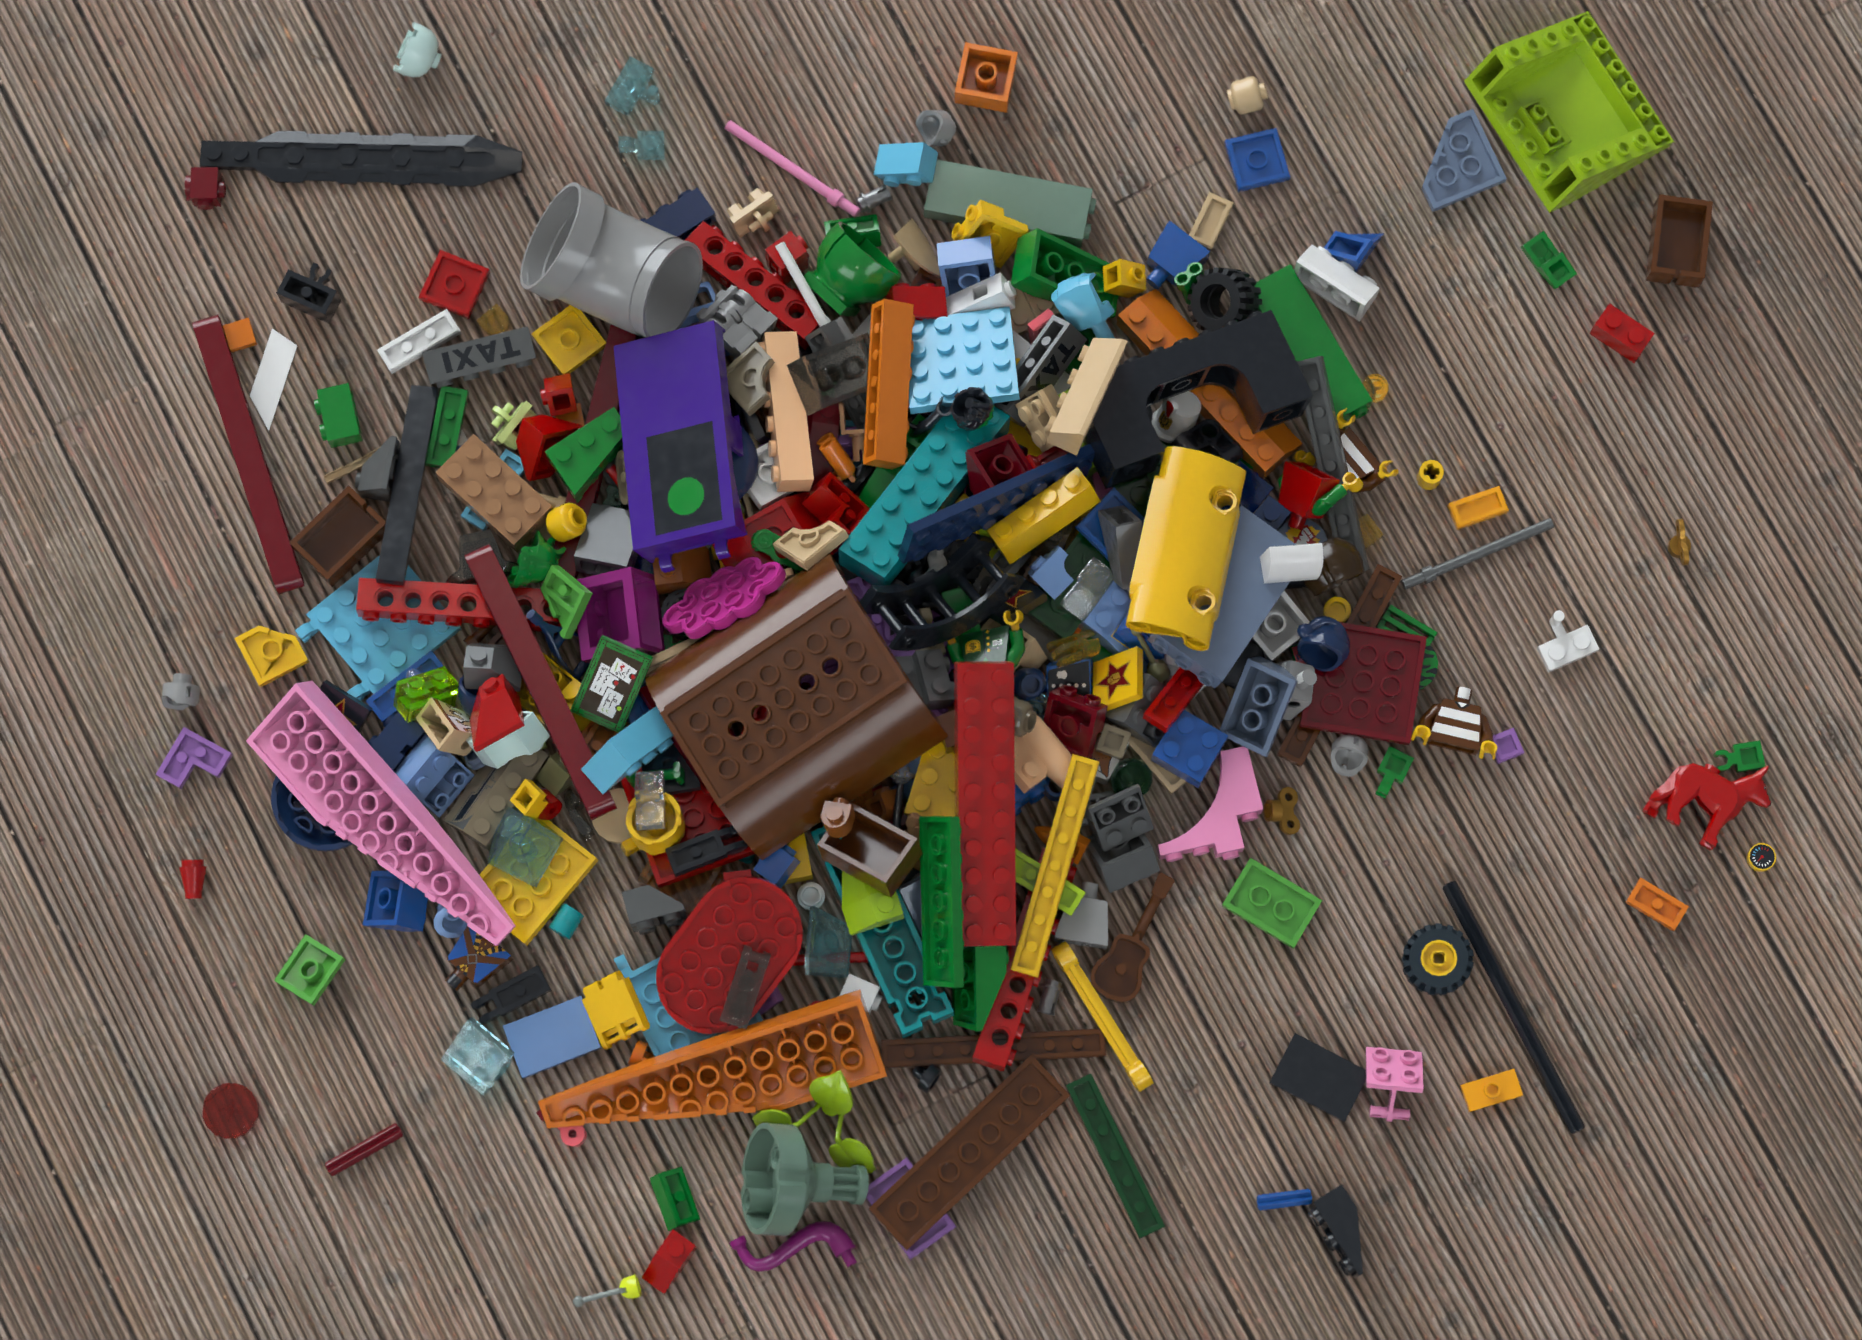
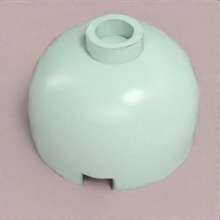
(418, 52)

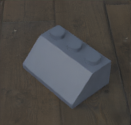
(1258, 705)

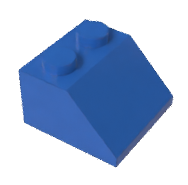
(394, 904)

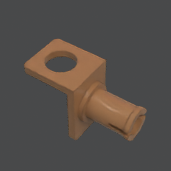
(857, 435)

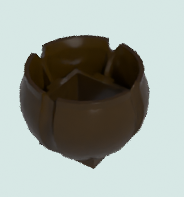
(1340, 563)

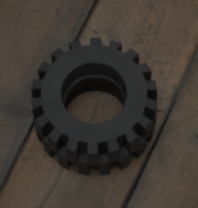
(1207, 294)

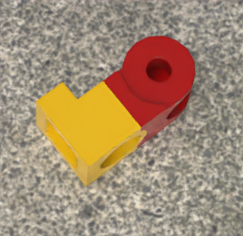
(536, 801)

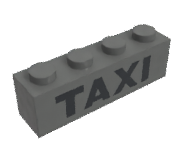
(479, 355)
(1044, 362)

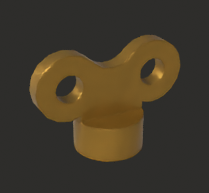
(1680, 544)
(1283, 811)

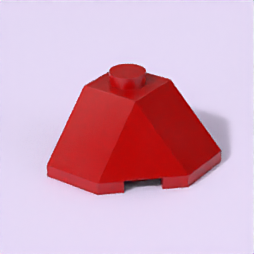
(535, 437)

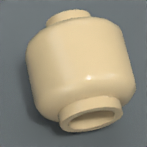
(1247, 95)

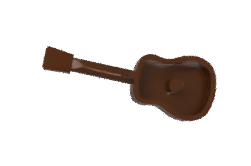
(1119, 972)

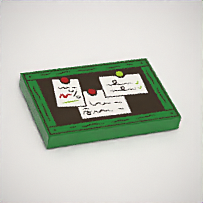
(611, 684)

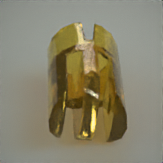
(1074, 648)

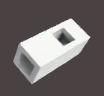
(984, 295)

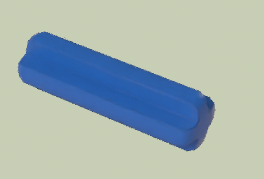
(1284, 1199)

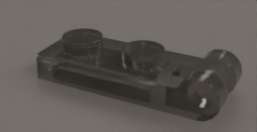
(744, 988)

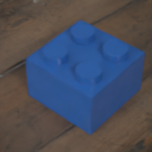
(1189, 748)

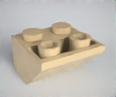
(1036, 413)

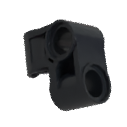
(1211, 439)

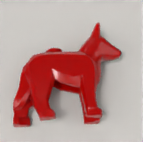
(1712, 792)

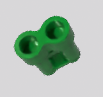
(1185, 279)

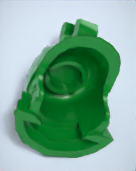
(535, 561)

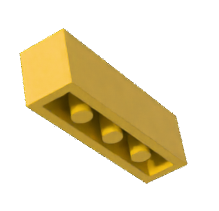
(1043, 515)

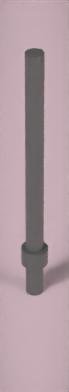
(1429, 573)

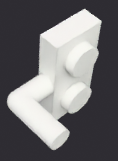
(1567, 646)

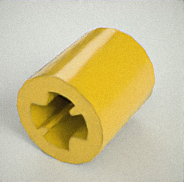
(1435, 469)

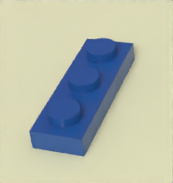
(383, 700)

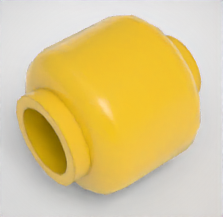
(566, 522)

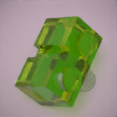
(419, 687)

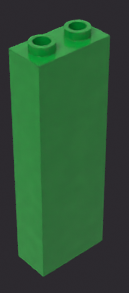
(1311, 337)

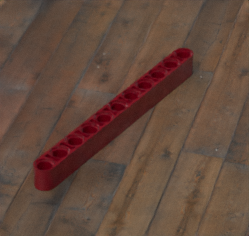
(603, 399)
(248, 454)
(537, 677)

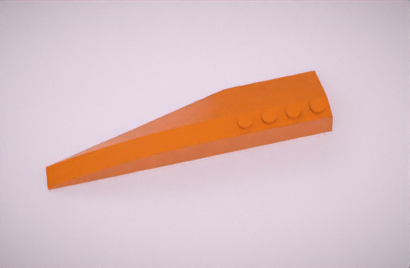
(734, 1071)

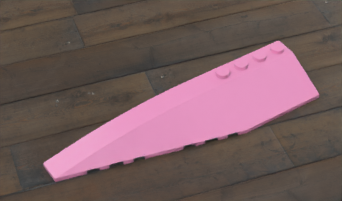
(370, 806)

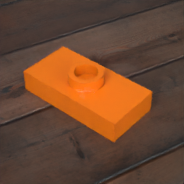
(1657, 904)

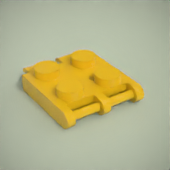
(614, 1008)

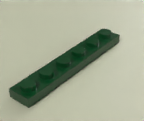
(1115, 1156)

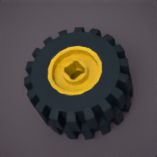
(1437, 959)

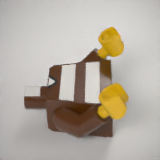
(1360, 459)
(1457, 726)

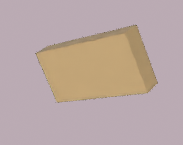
(1211, 220)

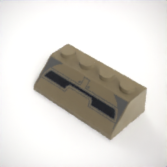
(489, 796)

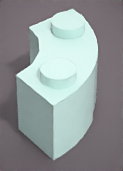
(520, 742)

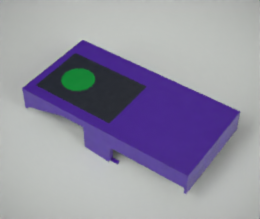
(679, 442)

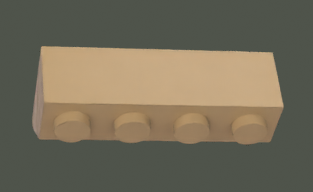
(1085, 394)

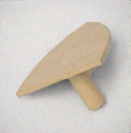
(915, 249)

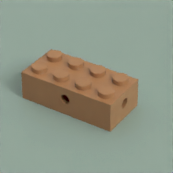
(494, 493)

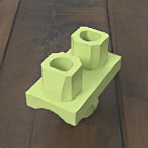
(506, 434)

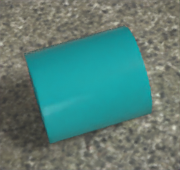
(566, 921)

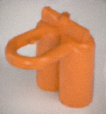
(837, 457)

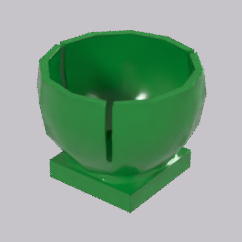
(851, 272)

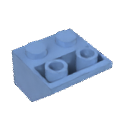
(433, 775)

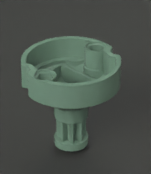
(784, 1180)

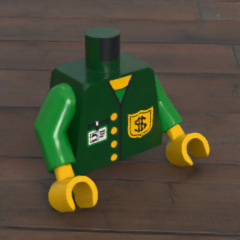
(991, 644)

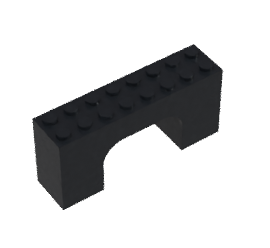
(1241, 356)

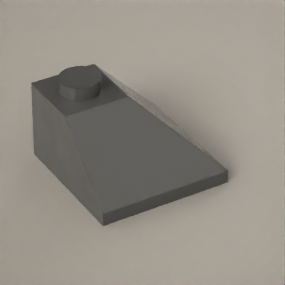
(379, 471)
(489, 661)

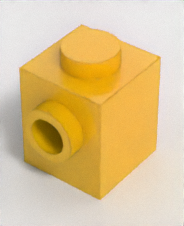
(1124, 278)

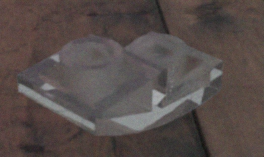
(1088, 590)
(650, 800)

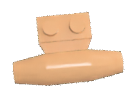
(1039, 756)

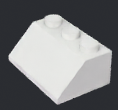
(1336, 281)

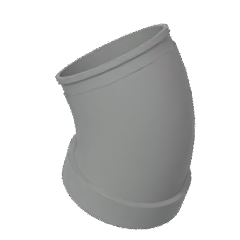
(611, 264)

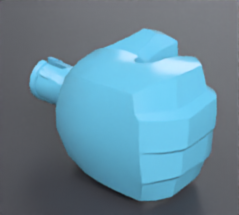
(1082, 306)

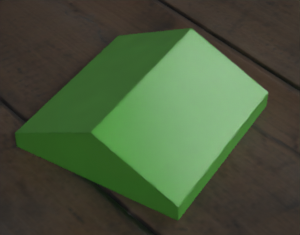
(309, 970)

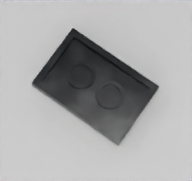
(1319, 1077)

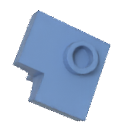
(1051, 573)

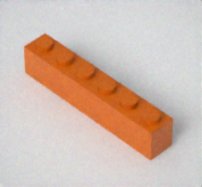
(888, 384)

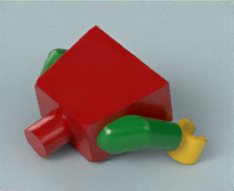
(1311, 491)

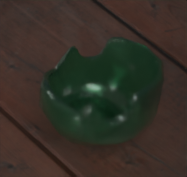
(1129, 773)

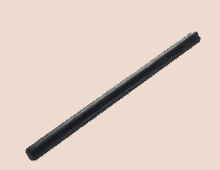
(1513, 1007)

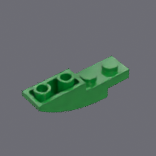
(883, 477)

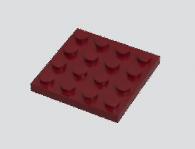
(1372, 689)

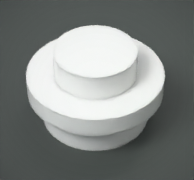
(810, 895)

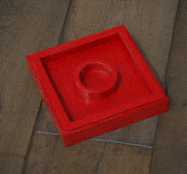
(454, 284)

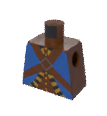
(475, 960)

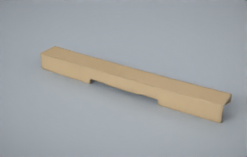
(347, 469)

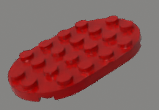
(706, 949)

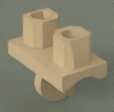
(753, 215)

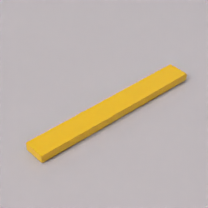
(1055, 865)

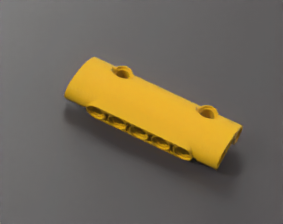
(1185, 546)

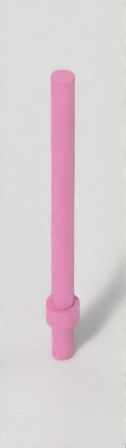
(833, 197)

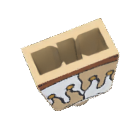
(446, 727)

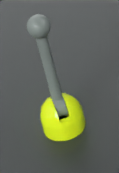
(628, 1287)

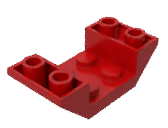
(776, 518)

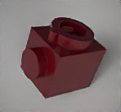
(205, 187)

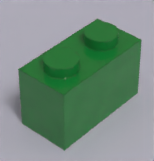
(338, 415)

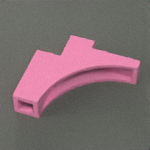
(1219, 828)

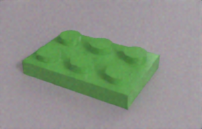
(1271, 903)

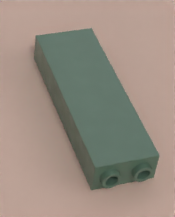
(1033, 201)

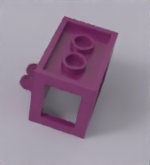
(623, 609)

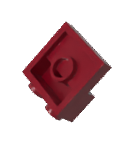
(1075, 719)

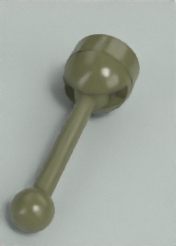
(1155, 667)

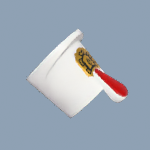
(1176, 416)

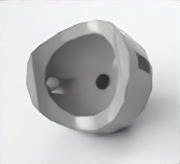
(936, 127)
(181, 692)
(1349, 751)

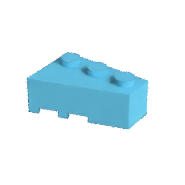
(628, 750)

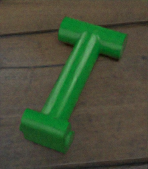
(676, 773)

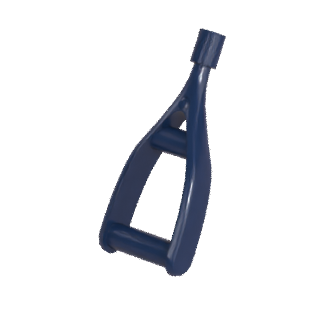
(555, 643)

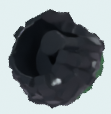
(972, 408)

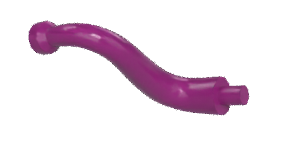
(826, 1231)

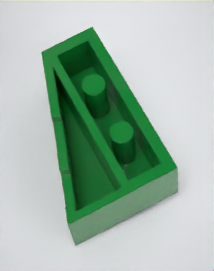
(587, 452)

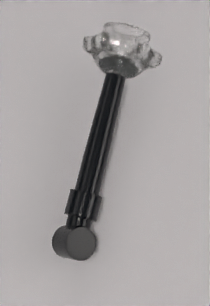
(900, 777)

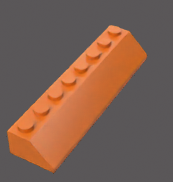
(1155, 323)

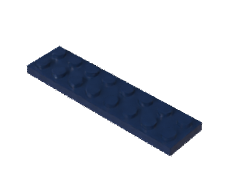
(987, 507)

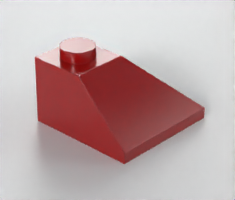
(495, 712)

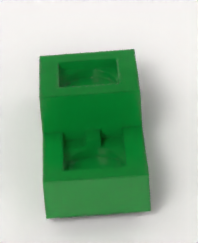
(1547, 260)

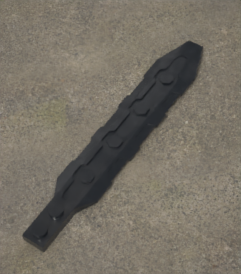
(367, 158)

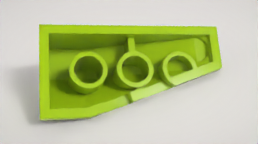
(866, 906)

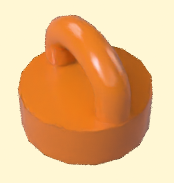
(639, 1053)

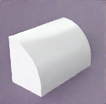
(1292, 563)

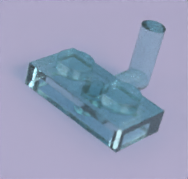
(631, 86)

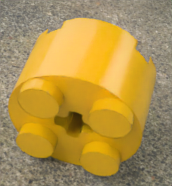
(657, 840)

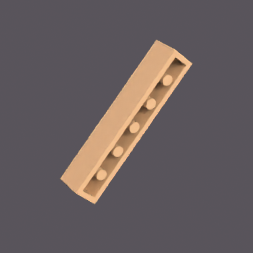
(786, 417)

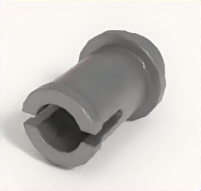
(873, 198)
(1049, 996)

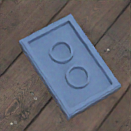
(551, 1037)

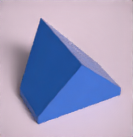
(1352, 247)

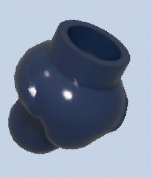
(1029, 683)

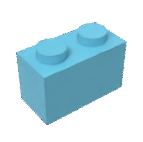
(905, 164)

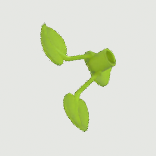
(835, 1099)

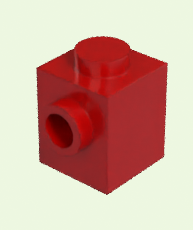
(559, 395)

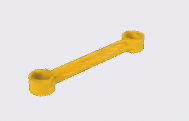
(1133, 1066)

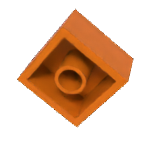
(986, 77)

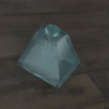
(523, 847)

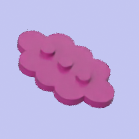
(724, 597)

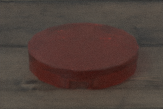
(230, 1110)

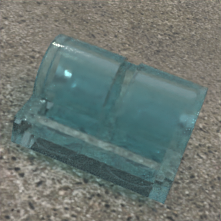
(478, 1056)

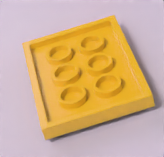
(531, 906)

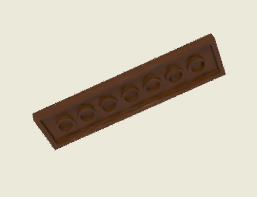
(968, 1152)

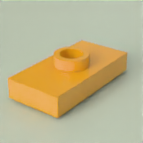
(1491, 1090)

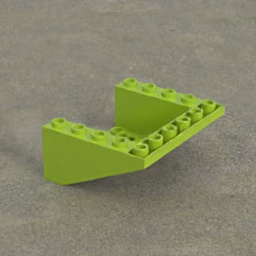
(1567, 109)

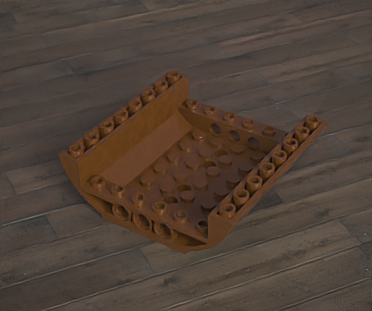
(814, 741)

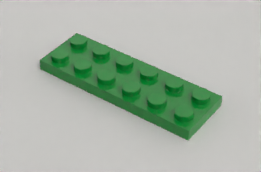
(941, 901)

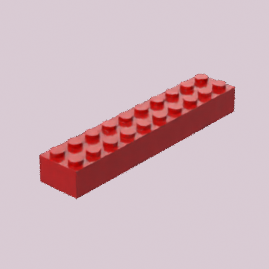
(986, 799)

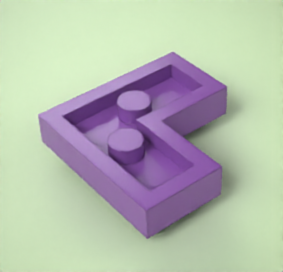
(192, 751)

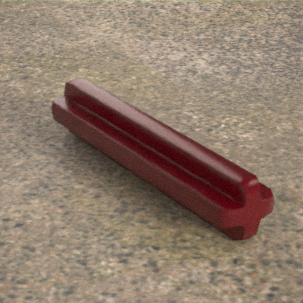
(364, 1149)

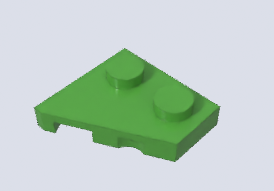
(566, 599)

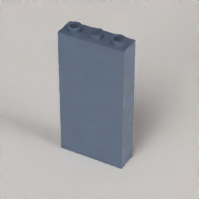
(1242, 609)

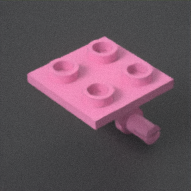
(1394, 1072)

